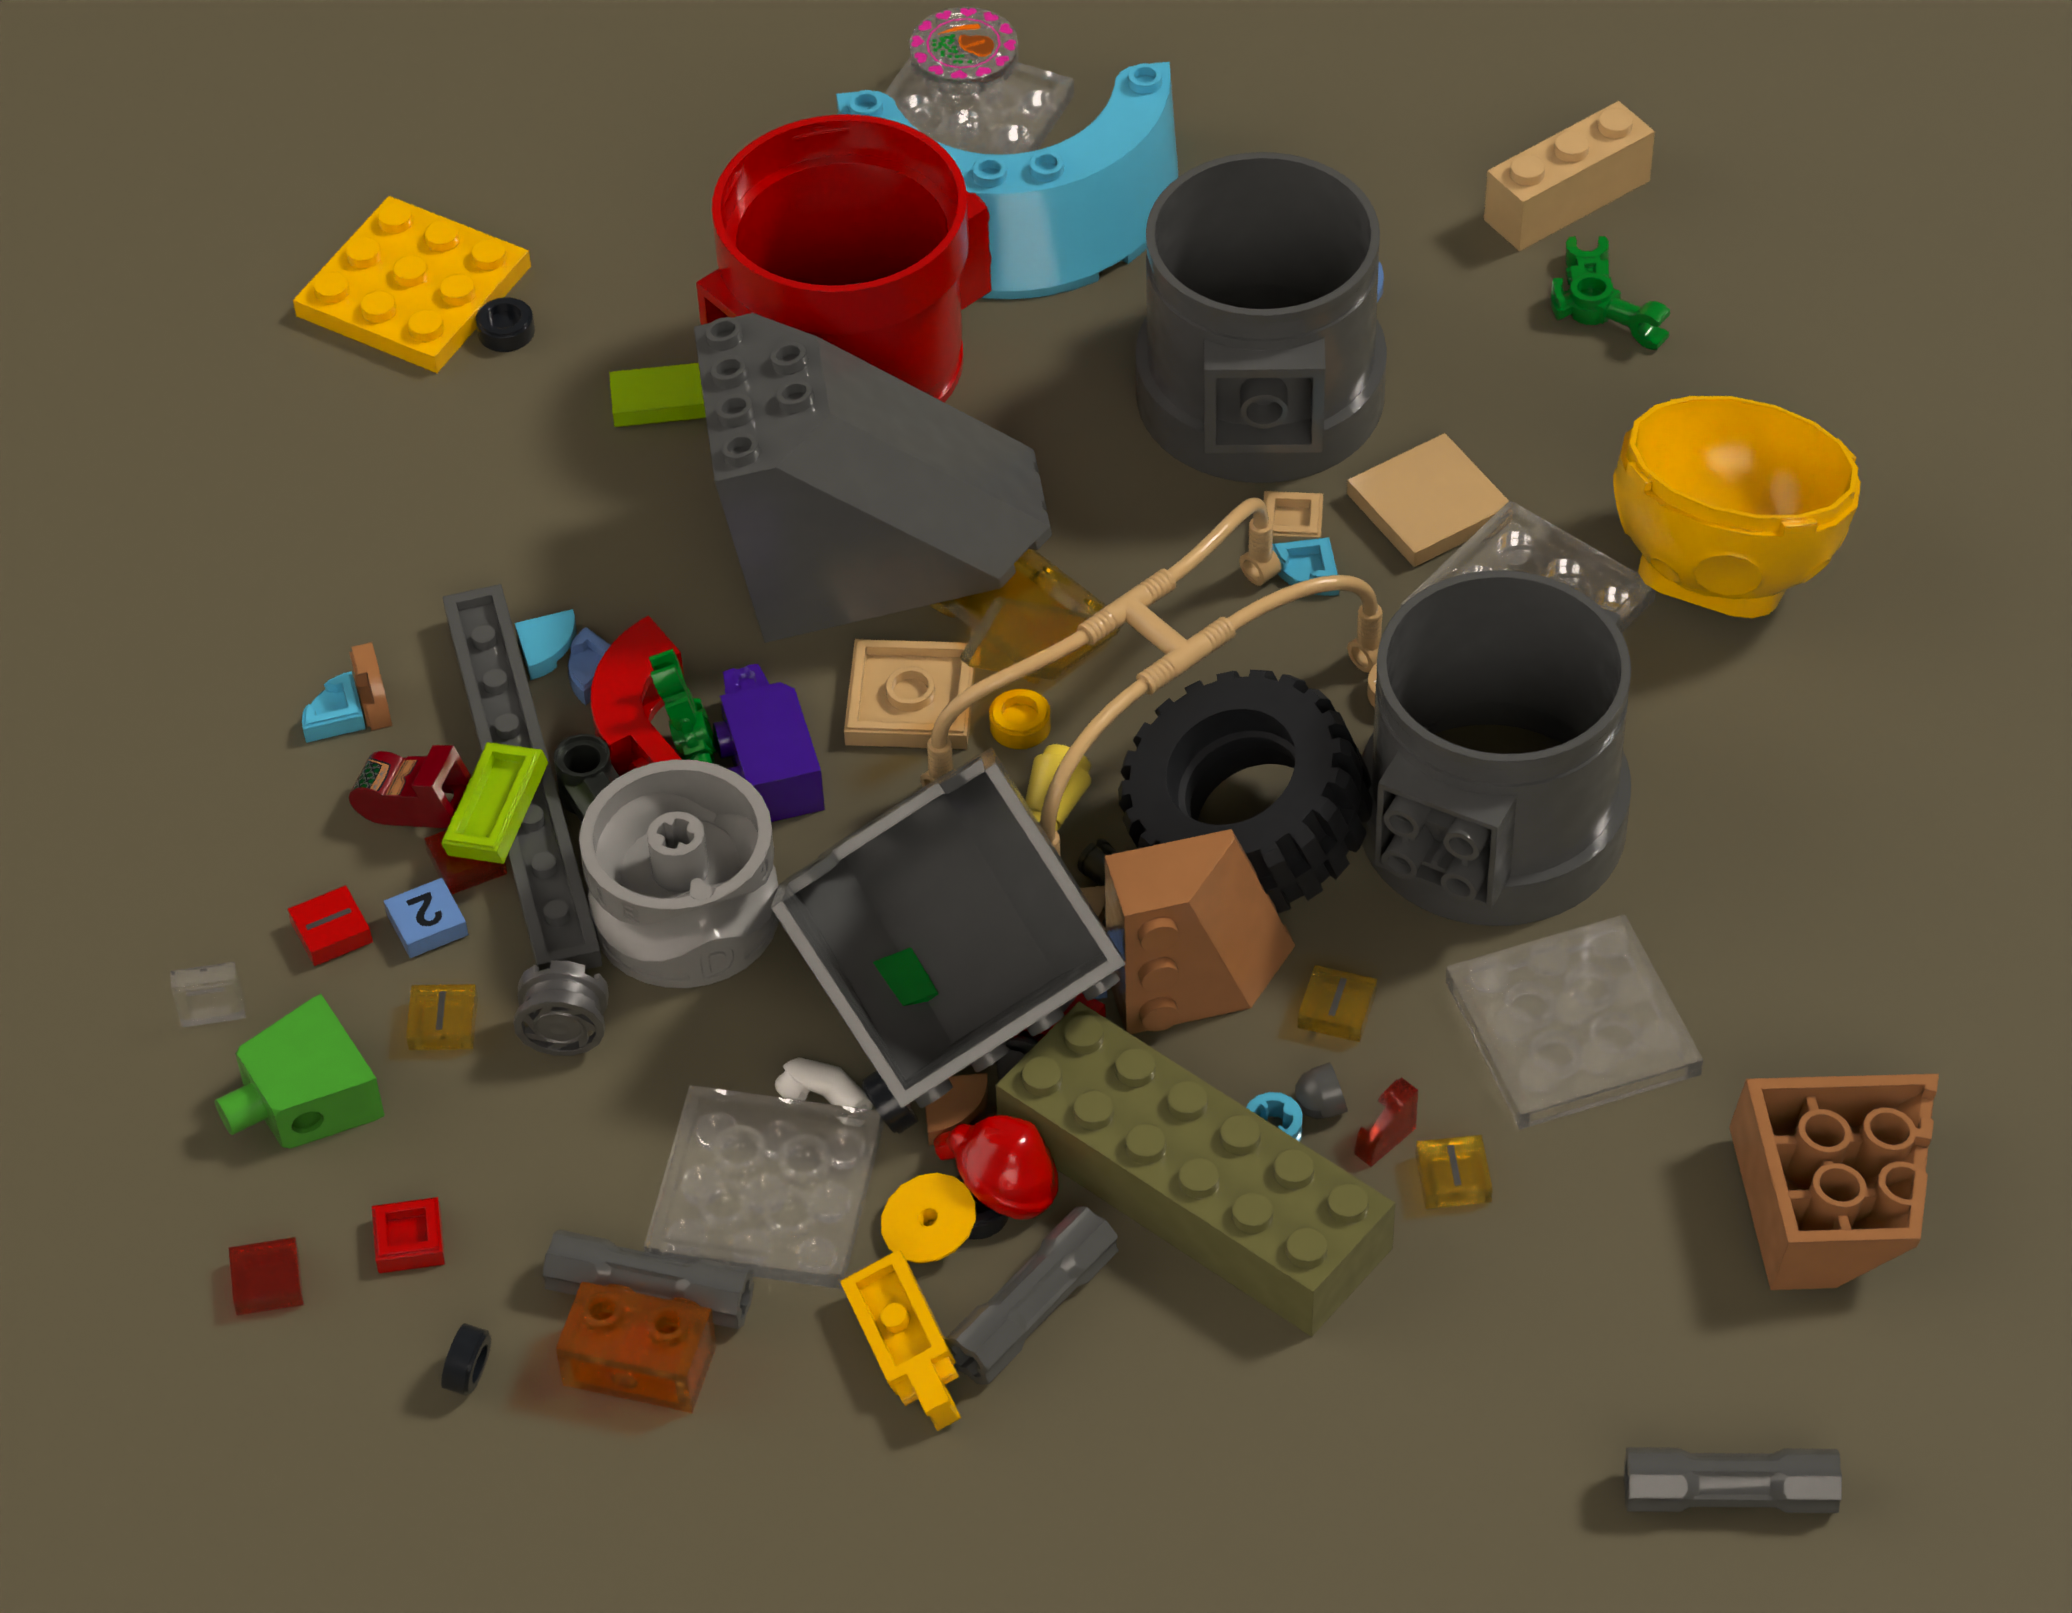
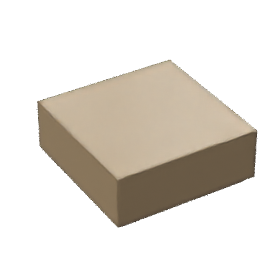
(1294, 515)

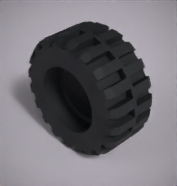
(1242, 726)

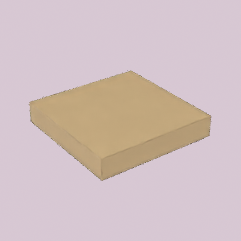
(1427, 499)
(901, 691)

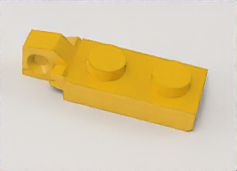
(904, 1335)

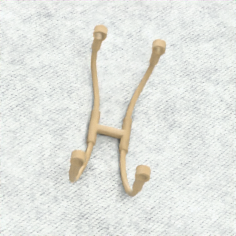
(1180, 654)

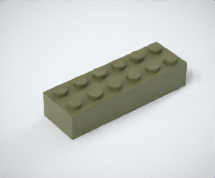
(1199, 1168)

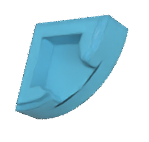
(1306, 561)
(545, 641)
(333, 710)

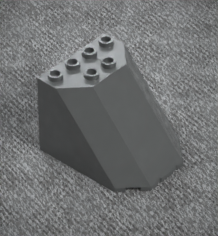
(854, 484)
(981, 905)

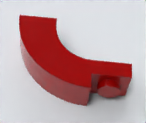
(627, 699)

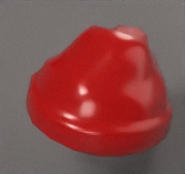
(1003, 1164)

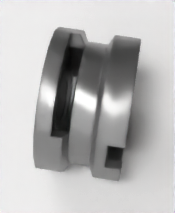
(561, 1009)

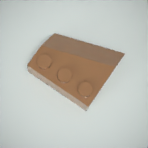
(1190, 930)
(1834, 1172)

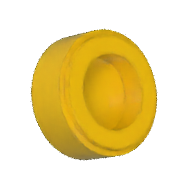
(1020, 718)

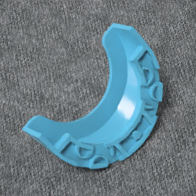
(1074, 204)

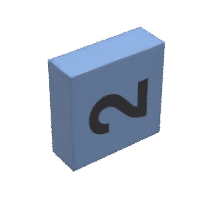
(426, 917)

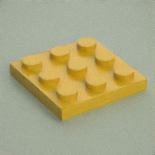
(411, 283)

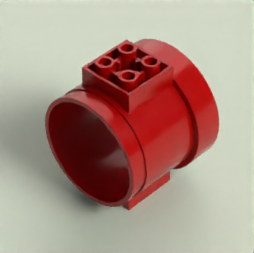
(850, 206)

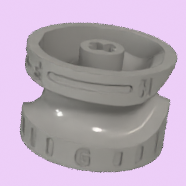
(680, 873)

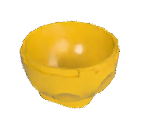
(1733, 500)

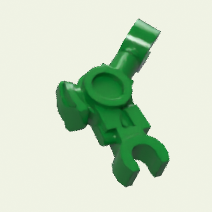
(1595, 301)
(687, 715)

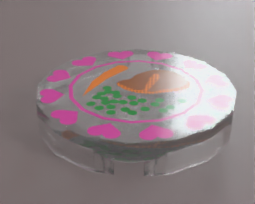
(963, 50)

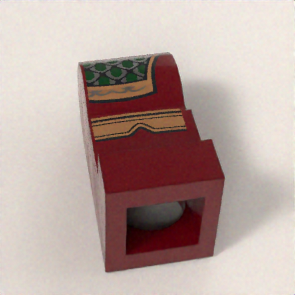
(411, 788)

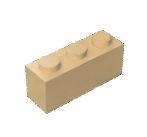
(1568, 175)

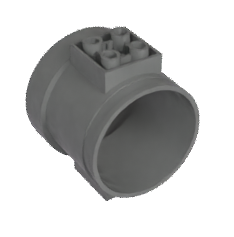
(1261, 319)
(1495, 831)

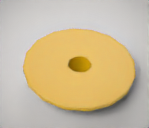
(928, 1217)

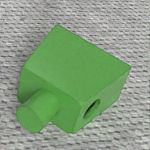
(302, 1079)

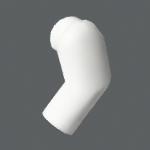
(824, 1079)

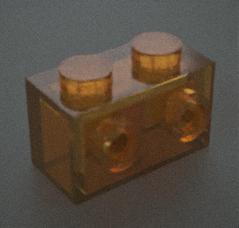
(636, 1346)

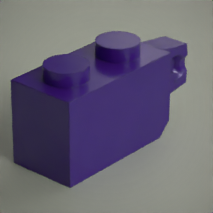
(769, 742)

